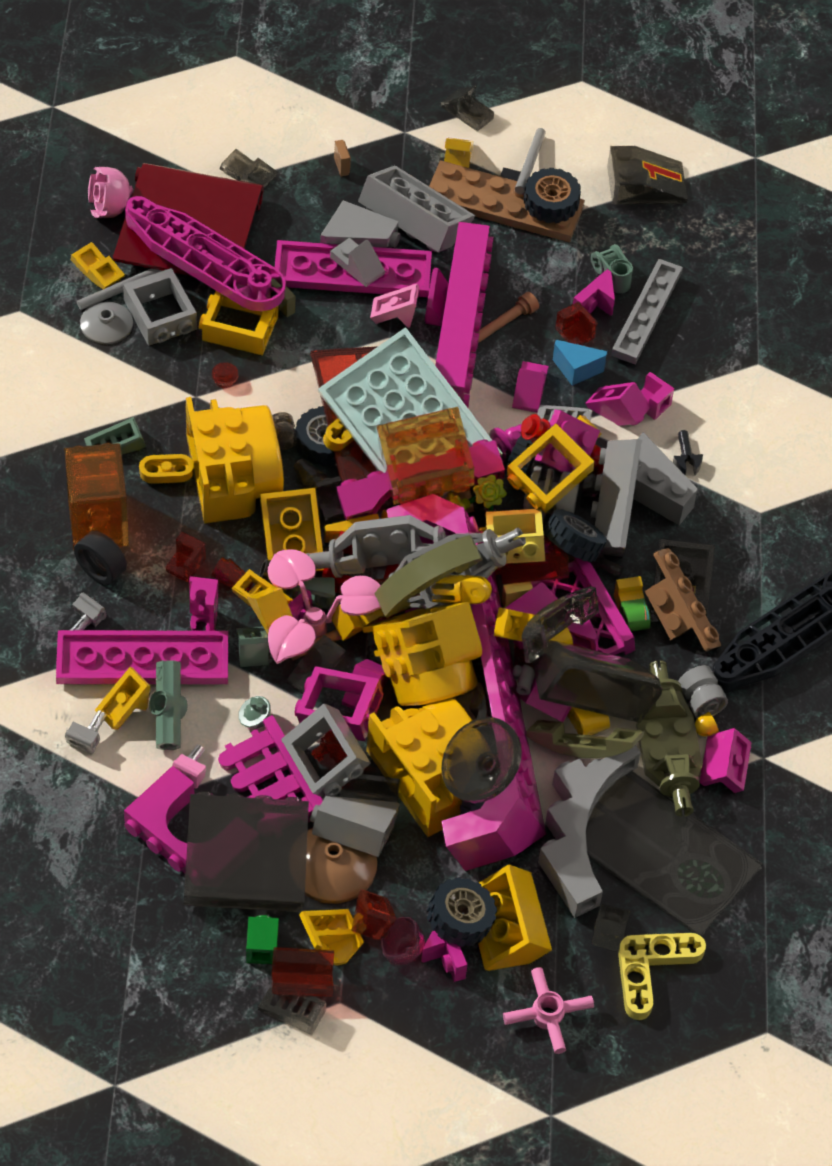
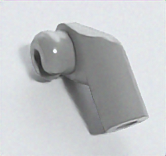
(525, 677)

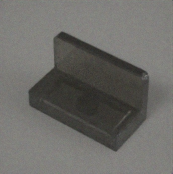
(372, 788)

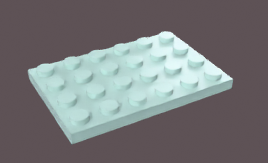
(391, 386)

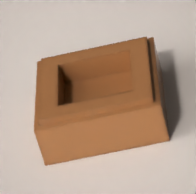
(342, 157)

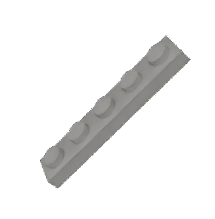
(646, 311)

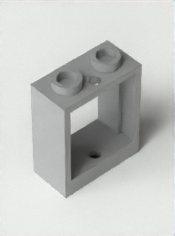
(152, 288)
(309, 732)

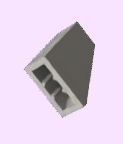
(360, 225)
(355, 822)

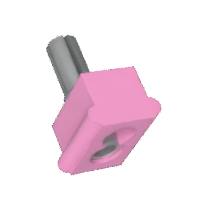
(190, 767)

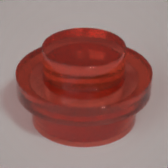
(225, 374)

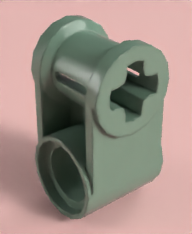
(617, 263)

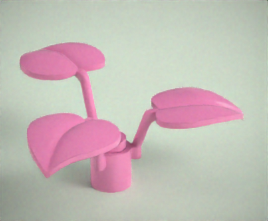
(293, 637)

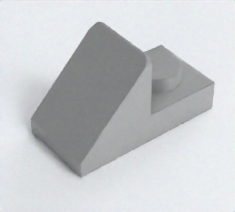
(358, 260)

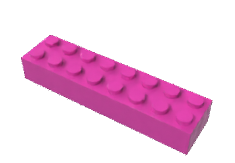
(462, 306)

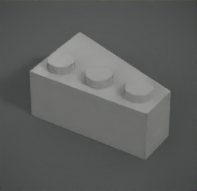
(662, 484)

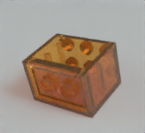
(426, 455)
(97, 492)

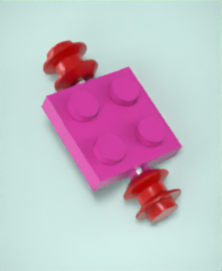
(581, 433)

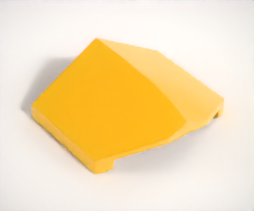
(332, 932)

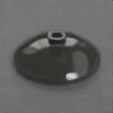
(472, 753)

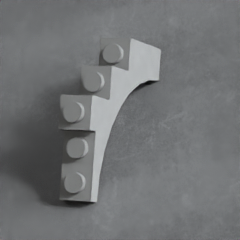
(566, 856)

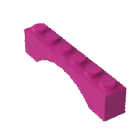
(369, 494)

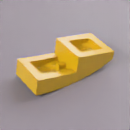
(96, 267)
(511, 623)

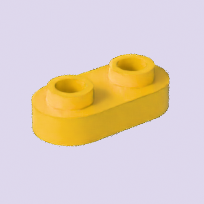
(166, 468)

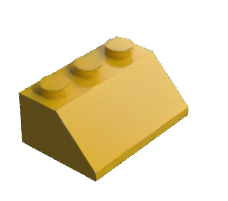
(519, 926)

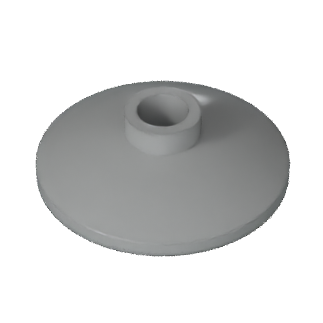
(106, 323)

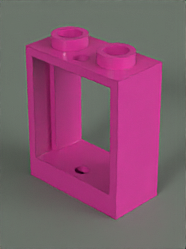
(369, 701)

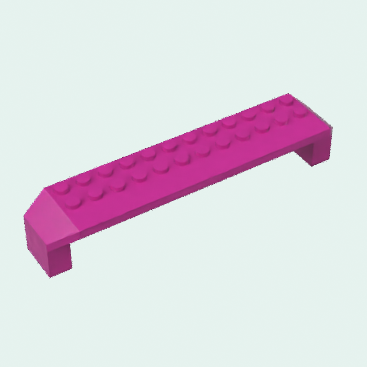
(514, 816)

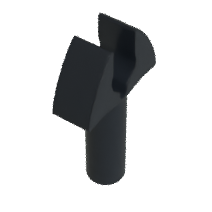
(686, 454)

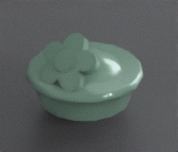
(254, 712)

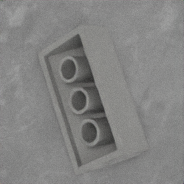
(417, 207)
(616, 493)

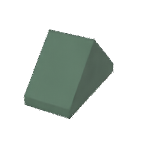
(252, 646)

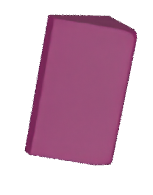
(436, 298)

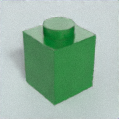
(261, 939)

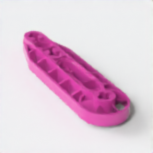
(205, 254)

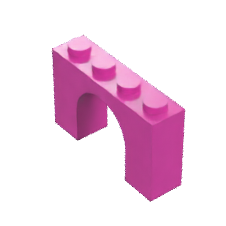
(153, 811)

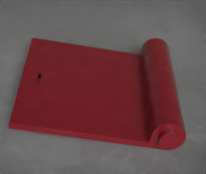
(212, 200)

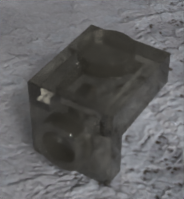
(328, 500)

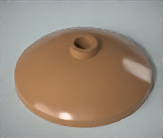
(338, 876)

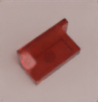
(302, 972)

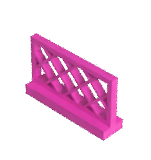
(608, 612)

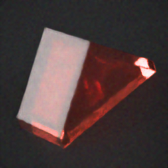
(372, 915)

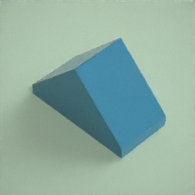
(578, 361)

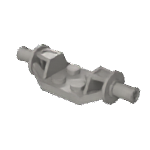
(376, 544)
(491, 551)

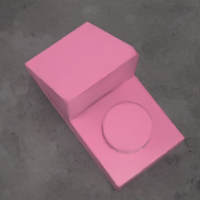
(396, 304)

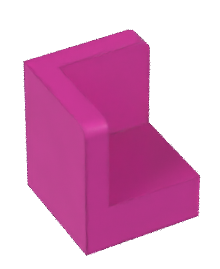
(658, 395)

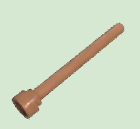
(526, 304)

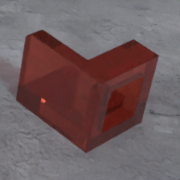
(576, 324)
(188, 557)

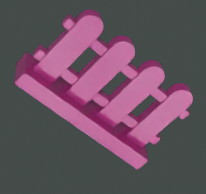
(271, 766)

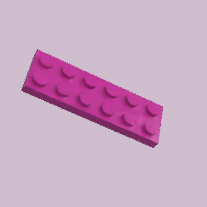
(310, 267)
(107, 655)

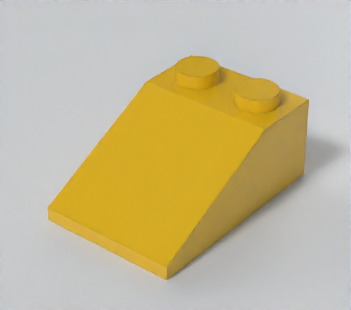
(291, 521)

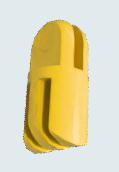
(461, 589)

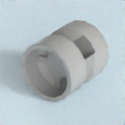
(702, 689)

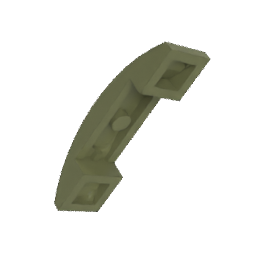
(425, 571)
(553, 737)

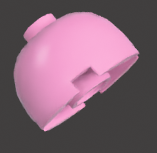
(108, 192)

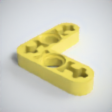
(641, 963)

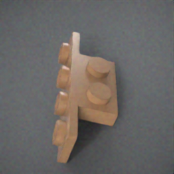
(678, 605)

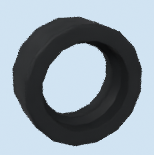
(100, 557)

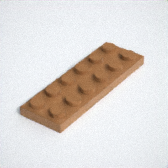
(496, 200)

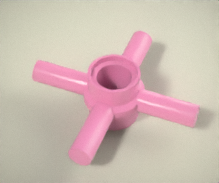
(546, 1020)

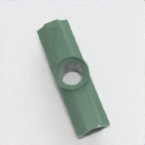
(168, 705)

